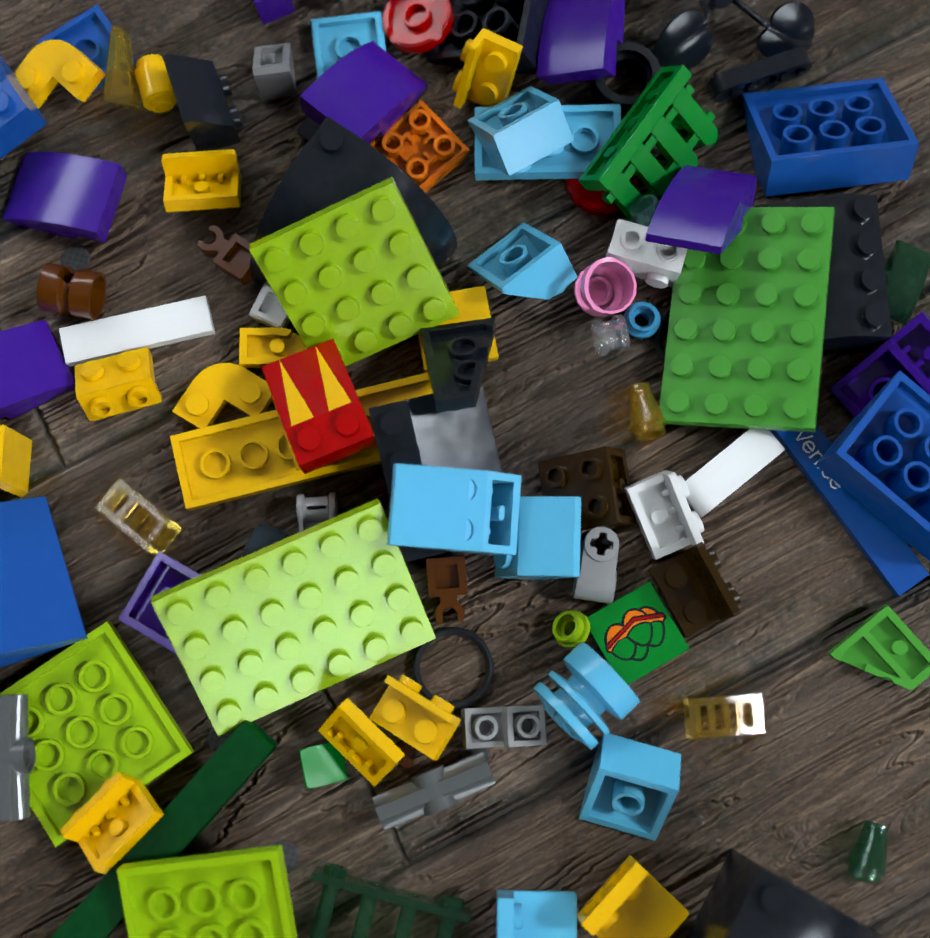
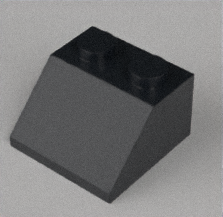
(203, 102)

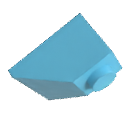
(526, 265)

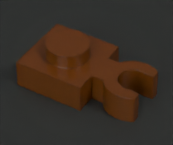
(230, 256)
(446, 580)

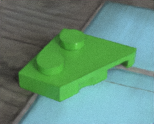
(886, 650)

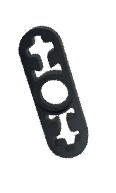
(760, 74)

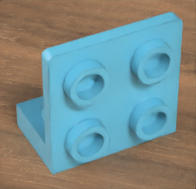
(536, 914)

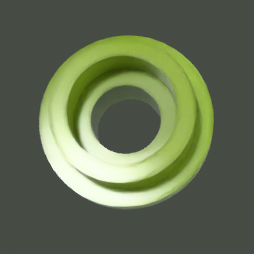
(565, 623)

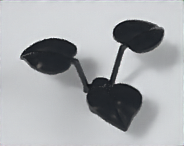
(689, 41)

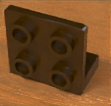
(598, 479)
(695, 589)

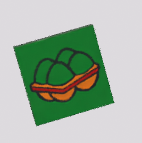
(636, 633)

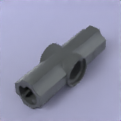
(16, 758)
(433, 790)

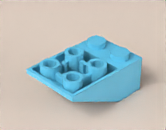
(454, 509)

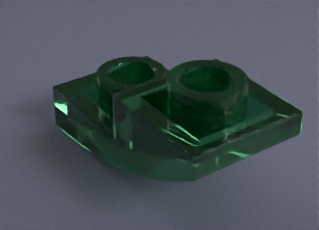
(905, 279)

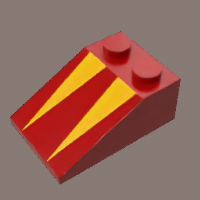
(318, 406)

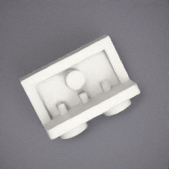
(650, 261)
(664, 513)

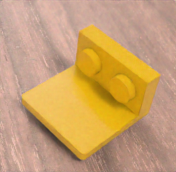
(632, 906)

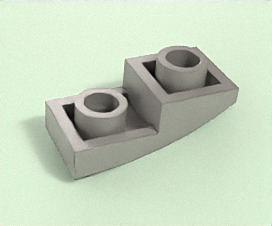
(503, 726)

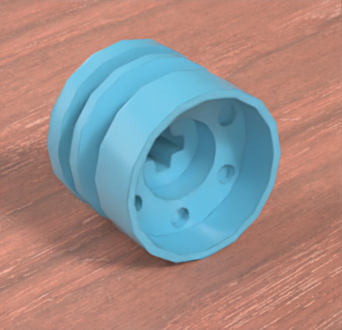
(586, 695)

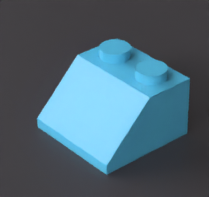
(522, 130)
(545, 540)
(631, 786)

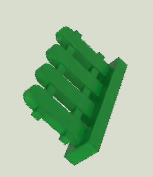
(642, 128)

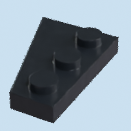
(457, 361)

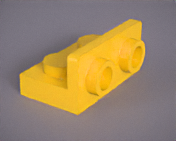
(487, 69)
(414, 718)
(361, 742)

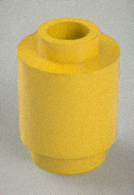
(154, 84)

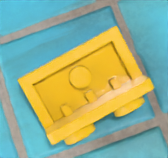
(201, 180)
(117, 384)
(112, 821)

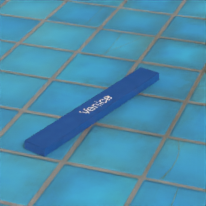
(877, 542)

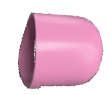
(598, 280)

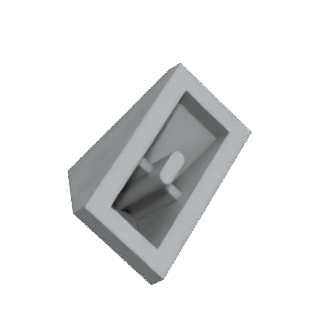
(274, 71)

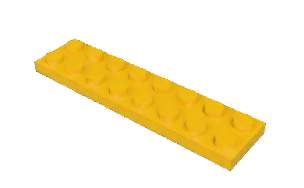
(253, 454)

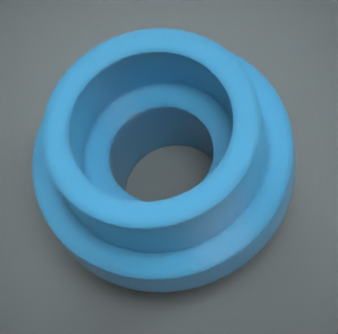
(649, 312)

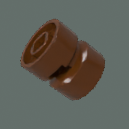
(65, 290)

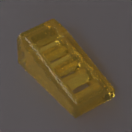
(120, 78)
(157, 532)
(693, 717)

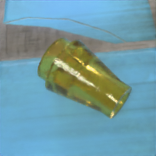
(645, 414)

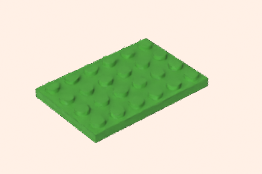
(751, 325)

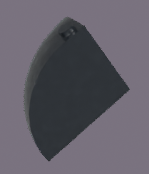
(336, 167)
(761, 904)

